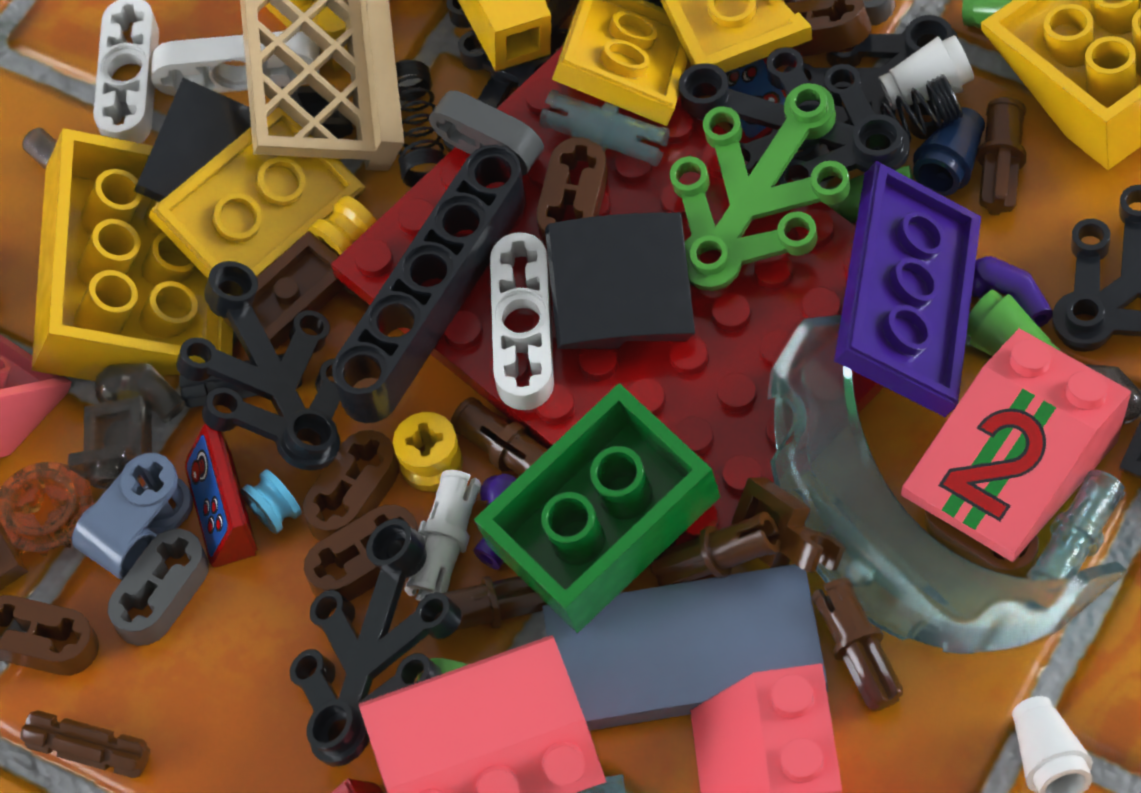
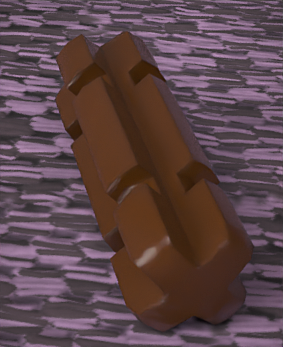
(85, 744)

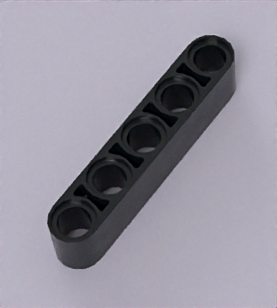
(429, 309)

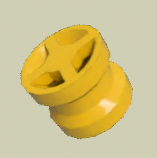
(344, 226)
(440, 454)

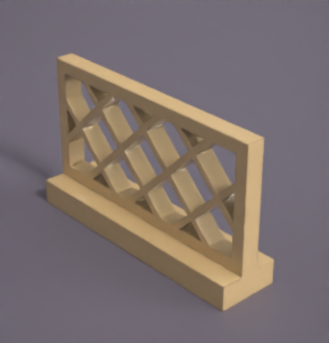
(373, 82)

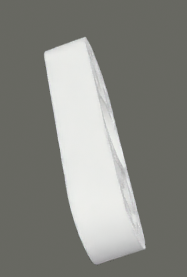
(116, 52)
(203, 63)
(536, 342)

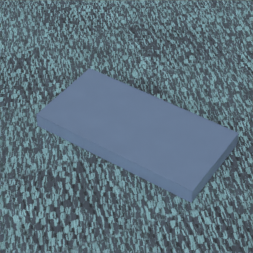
(685, 642)

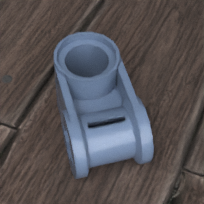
(131, 515)

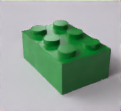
(598, 507)

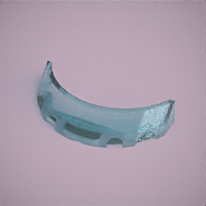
(897, 568)

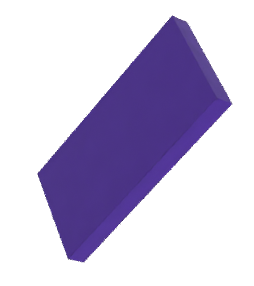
(909, 289)

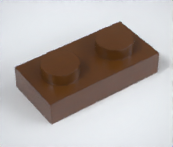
(293, 284)

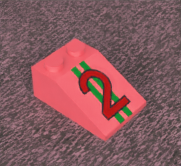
(1018, 444)

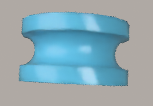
(271, 501)

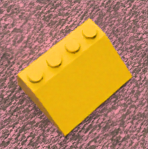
(1079, 66)
(107, 272)

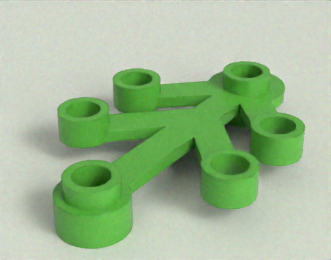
(756, 194)

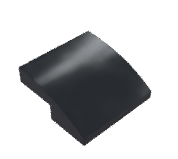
(192, 134)
(619, 280)

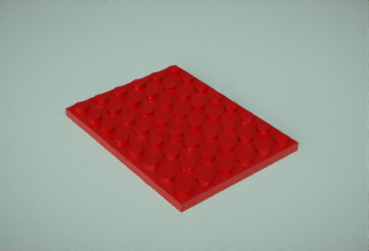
(699, 388)

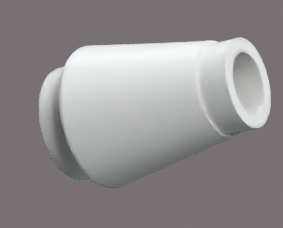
(927, 63)
(1050, 749)

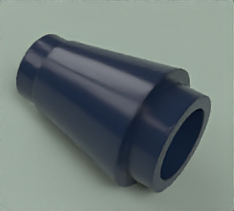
(949, 154)

